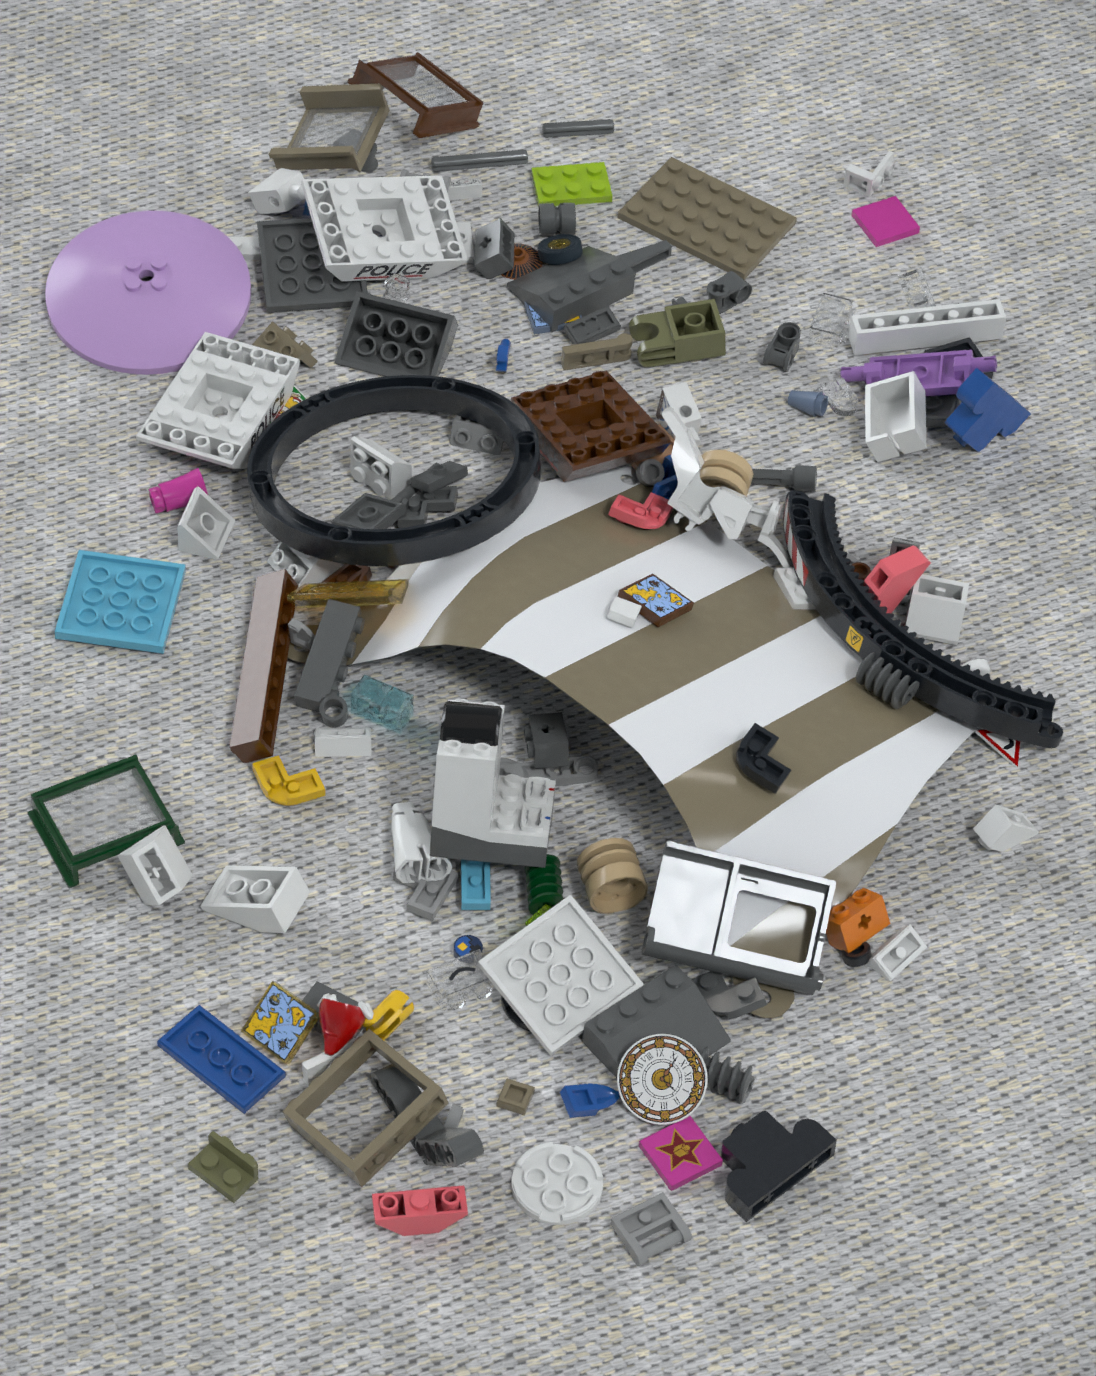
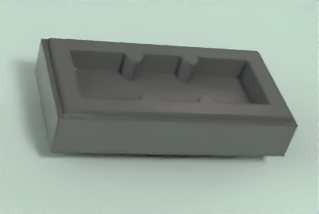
(592, 326)
(439, 476)

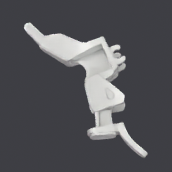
(700, 501)

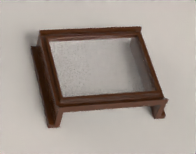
(437, 98)

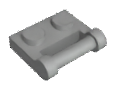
(647, 1220)

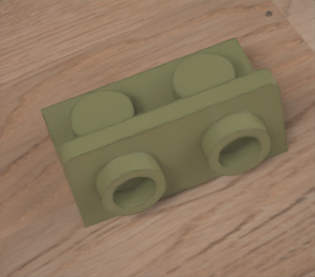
(225, 1167)

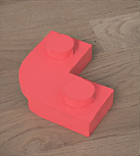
(649, 515)

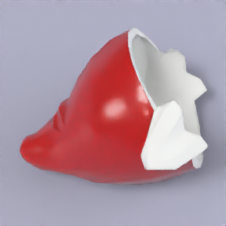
(340, 1021)

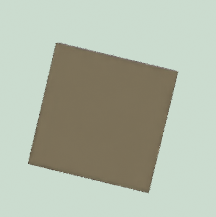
(515, 1096)

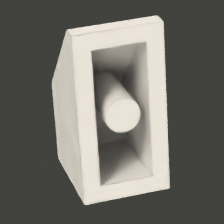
(1004, 829)

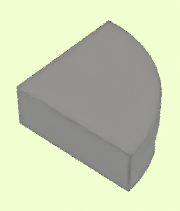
(300, 634)

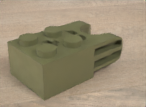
(679, 334)

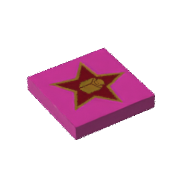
(680, 1153)

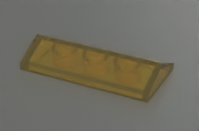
(354, 593)

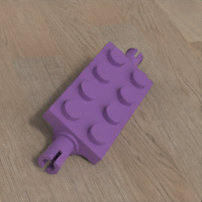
(938, 371)

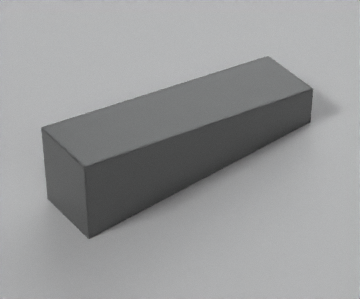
(647, 256)

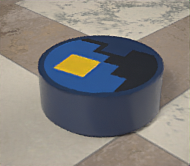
(466, 944)

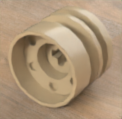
(612, 875)

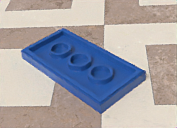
(221, 1059)

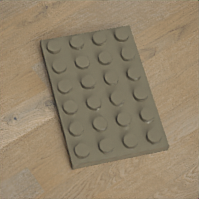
(707, 218)

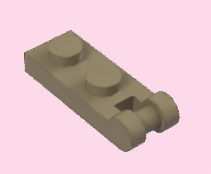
(597, 352)

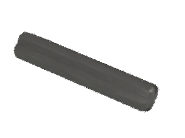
(578, 128)

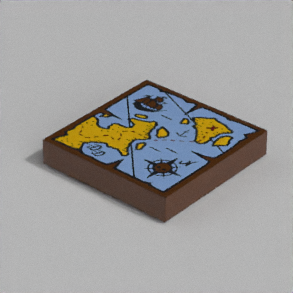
(658, 599)

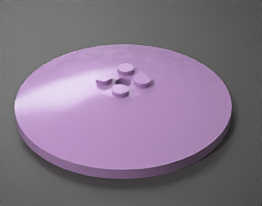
(151, 325)

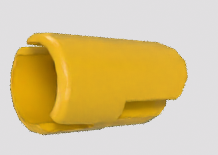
(389, 1014)

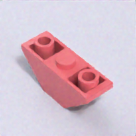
(896, 576)
(420, 1210)

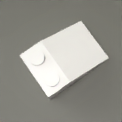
(258, 896)

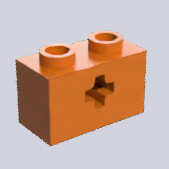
(856, 920)

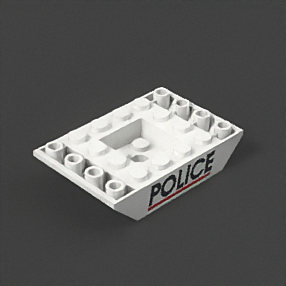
(408, 212)
(217, 378)

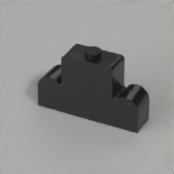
(771, 1160)

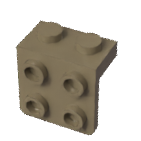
(283, 342)

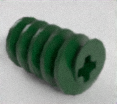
(544, 884)

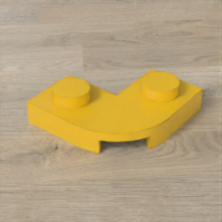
(284, 788)

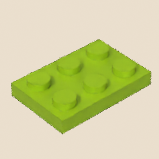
(572, 184)

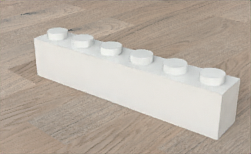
(926, 327)

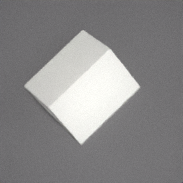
(203, 526)

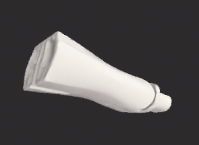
(412, 845)

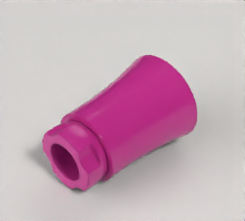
(176, 492)

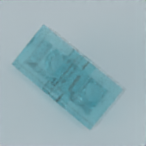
(382, 704)

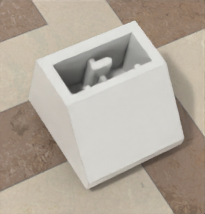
(378, 467)
(301, 566)
(937, 608)
(156, 867)

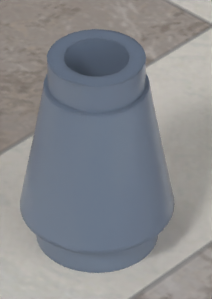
(809, 402)

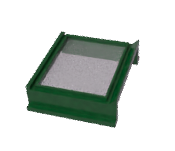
(98, 816)

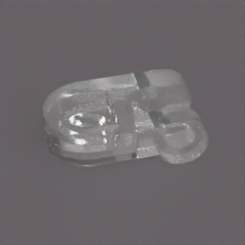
(842, 402)

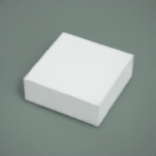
(624, 612)

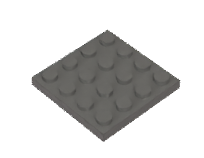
(296, 270)

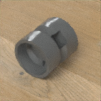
(556, 218)

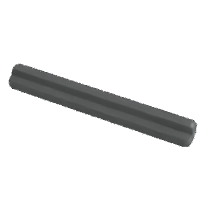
(479, 160)

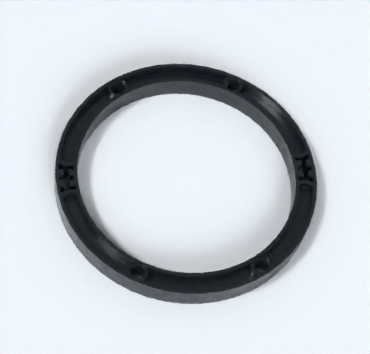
(404, 544)

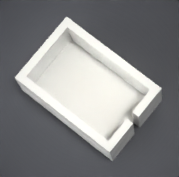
(895, 416)

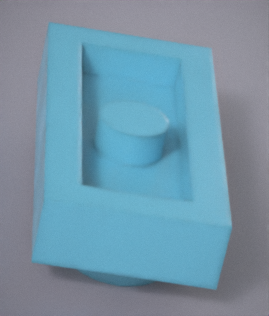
(475, 885)

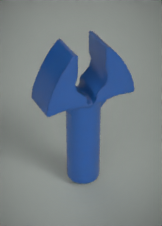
(502, 355)

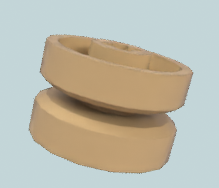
(726, 470)

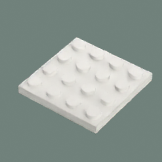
(559, 974)

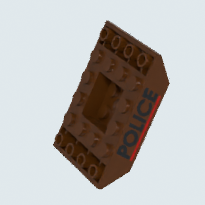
(590, 426)

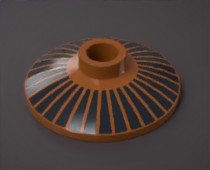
(525, 261)

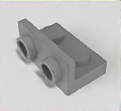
(474, 436)

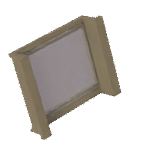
(335, 128)

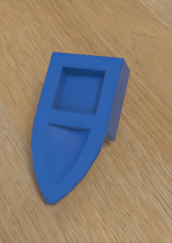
(587, 1099)

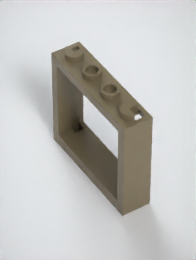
(394, 1136)

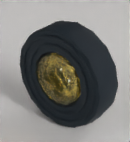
(560, 249)

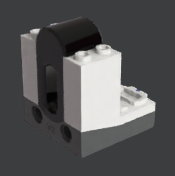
(476, 808)

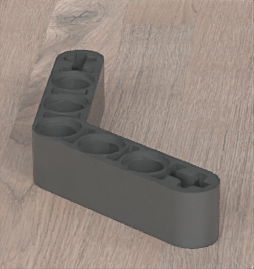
(434, 1142)

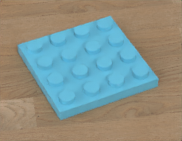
(120, 601)

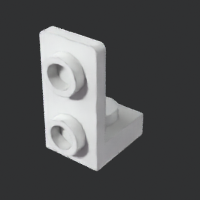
(865, 181)

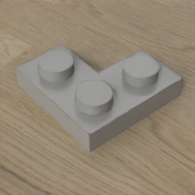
(429, 894)

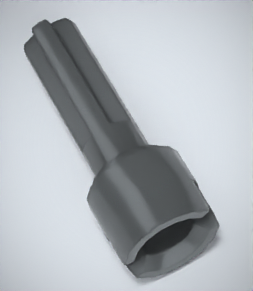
(799, 478)

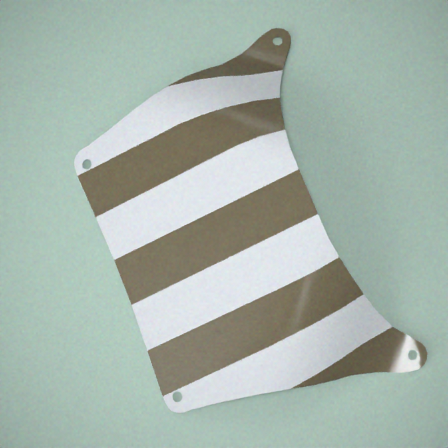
(689, 686)

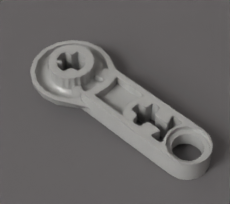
(528, 769)

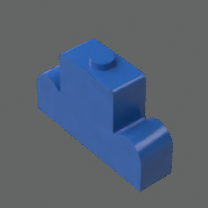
(984, 412)

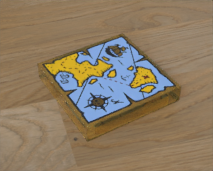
(280, 1022)

